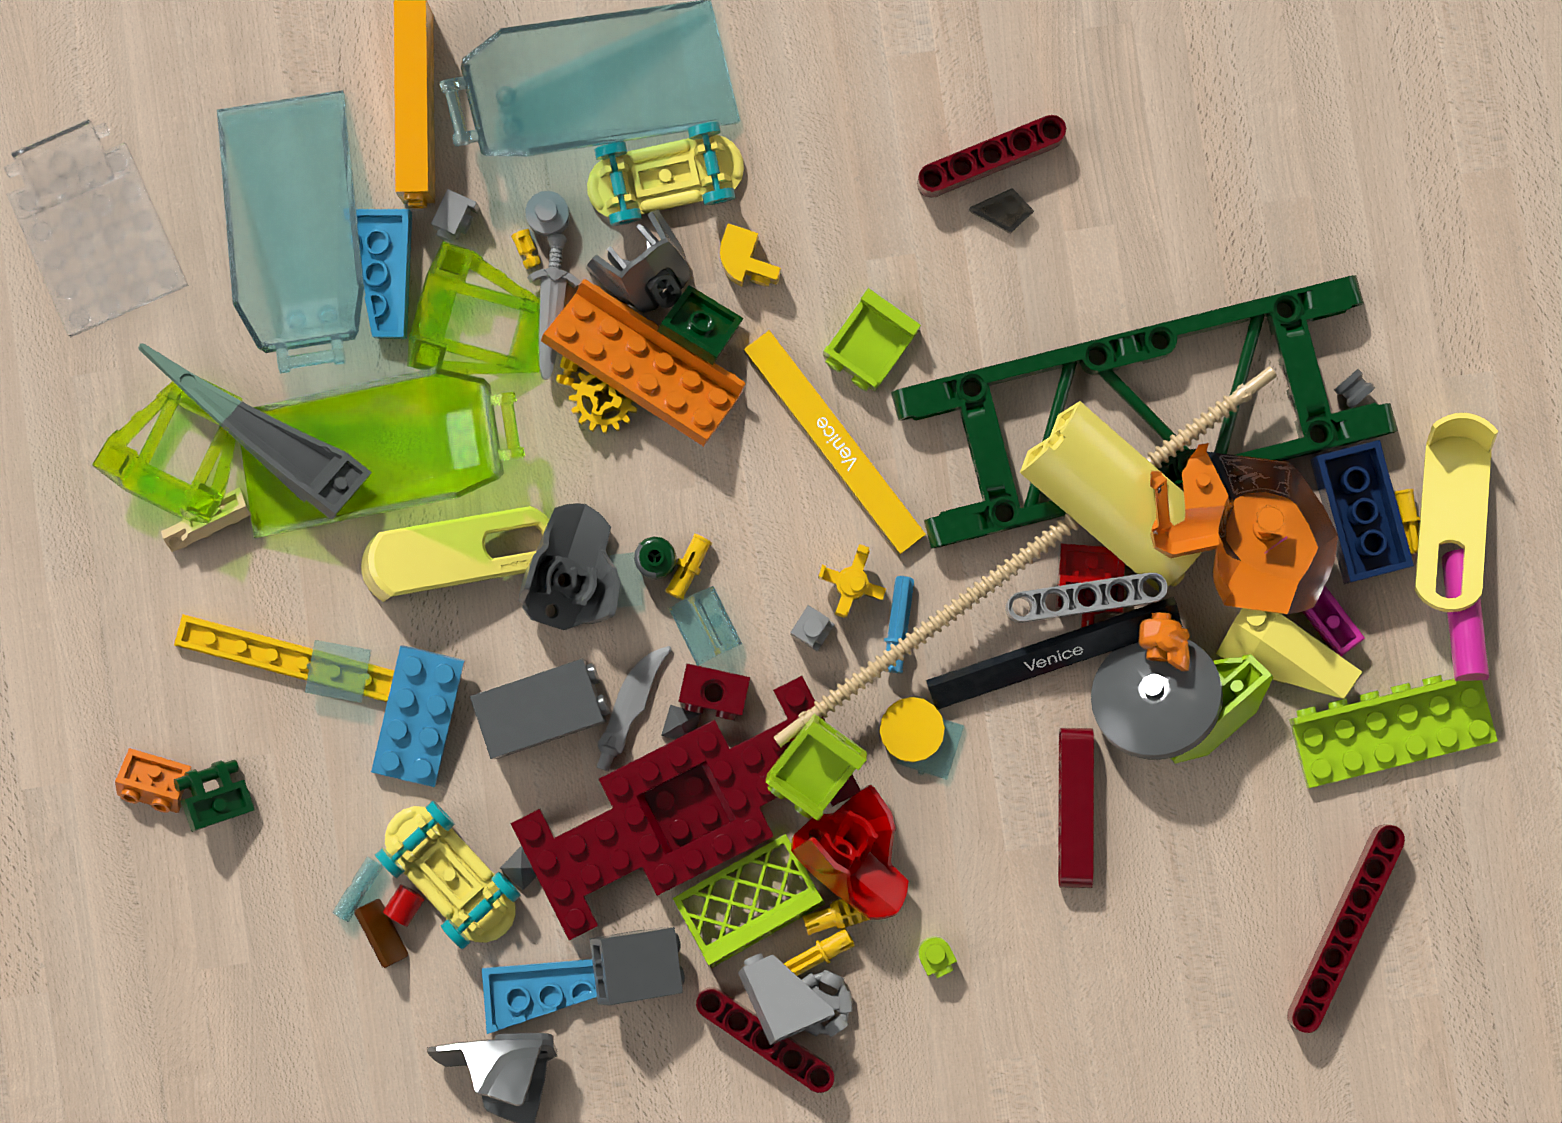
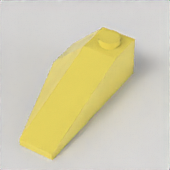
(1288, 653)

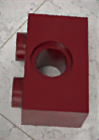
(696, 681)

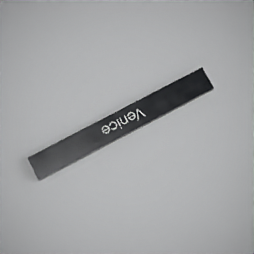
(1044, 656)

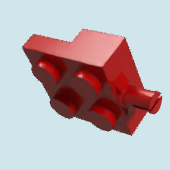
(1089, 564)

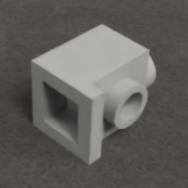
(454, 216)
(812, 628)

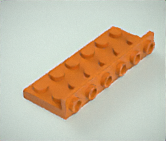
(642, 363)

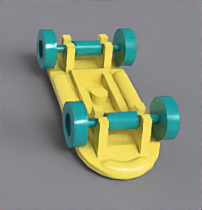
(665, 175)
(449, 875)

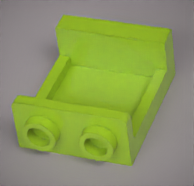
(871, 341)
(815, 767)

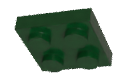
(700, 324)

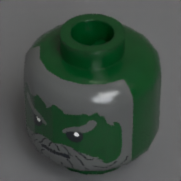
(661, 568)

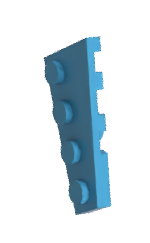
(386, 269)
(532, 990)

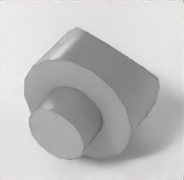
(547, 213)

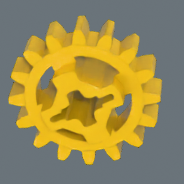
(598, 414)

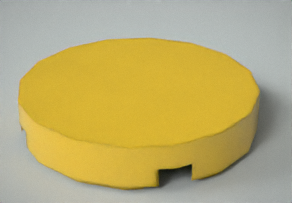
(912, 729)

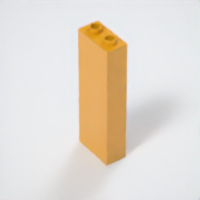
(414, 103)

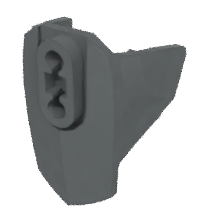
(574, 547)
(504, 1071)

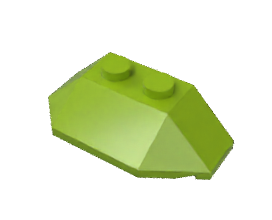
(1244, 688)

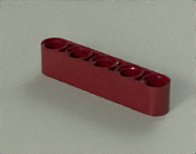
(1002, 144)
(1076, 808)
(772, 1054)

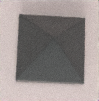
(680, 722)
(519, 869)

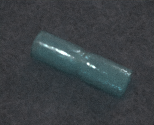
(355, 892)

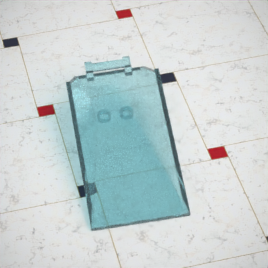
(593, 81)
(292, 225)

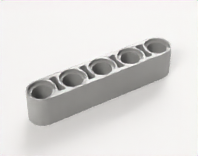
(1100, 589)

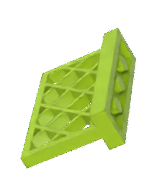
(761, 926)

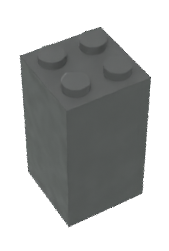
(540, 708)

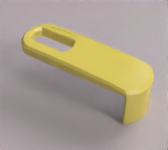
(1455, 505)
(444, 553)

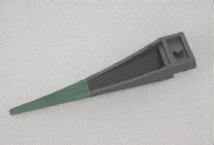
(301, 462)

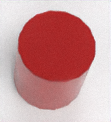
(403, 905)

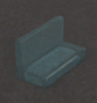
(705, 625)

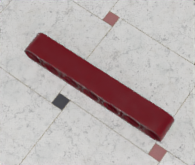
(1358, 916)

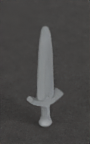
(551, 298)

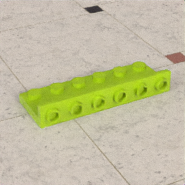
(1391, 729)

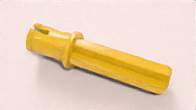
(821, 952)

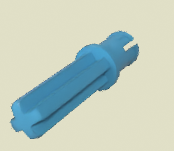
(899, 616)

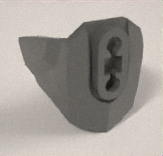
(645, 278)

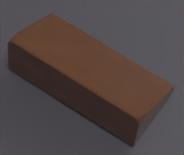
(381, 933)

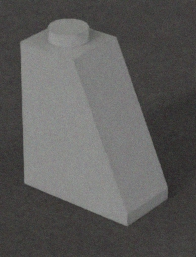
(781, 998)

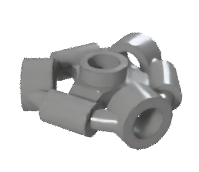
(841, 1001)

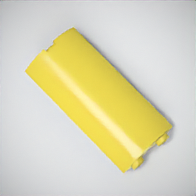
(1106, 490)

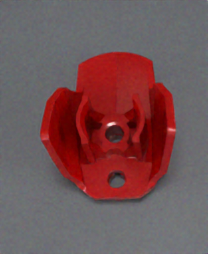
(854, 853)

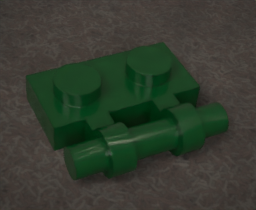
(218, 804)

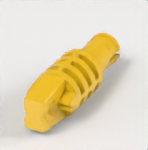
(839, 915)

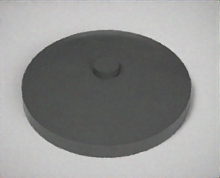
(1153, 706)

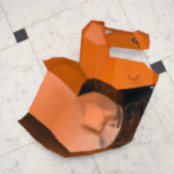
(1243, 518)

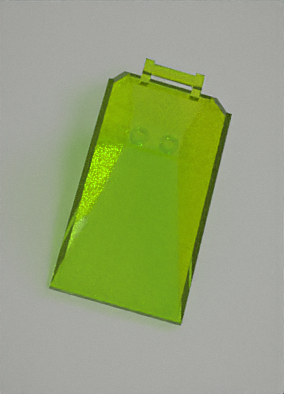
(417, 432)

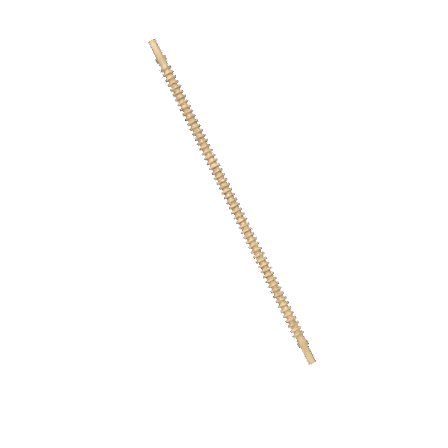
(1241, 395)

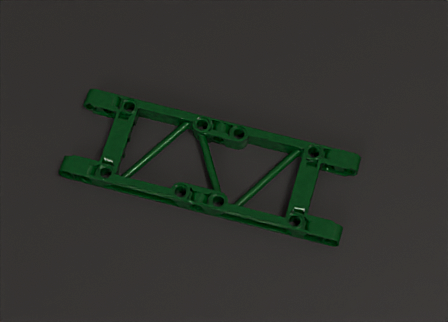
(1135, 346)

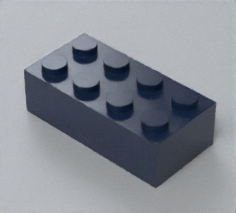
(1363, 511)

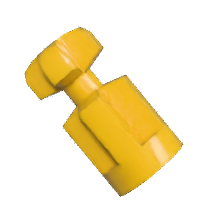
(525, 247)
(568, 367)

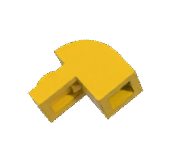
(737, 261)

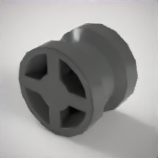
(1354, 388)

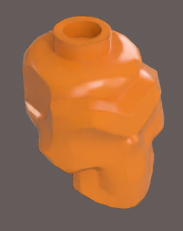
(1165, 641)

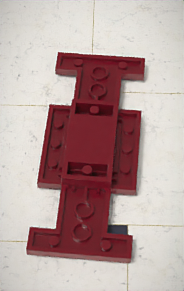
(660, 820)

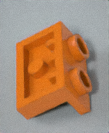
(150, 781)

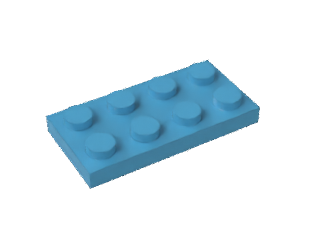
(417, 716)

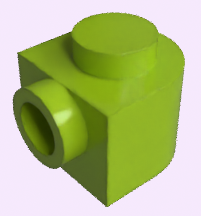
(936, 956)

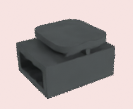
(637, 965)

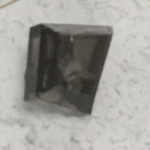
(1003, 210)

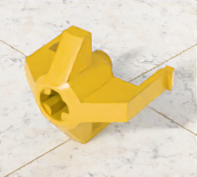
(852, 582)

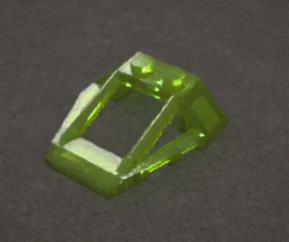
(442, 283)
(139, 478)

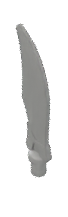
(628, 705)

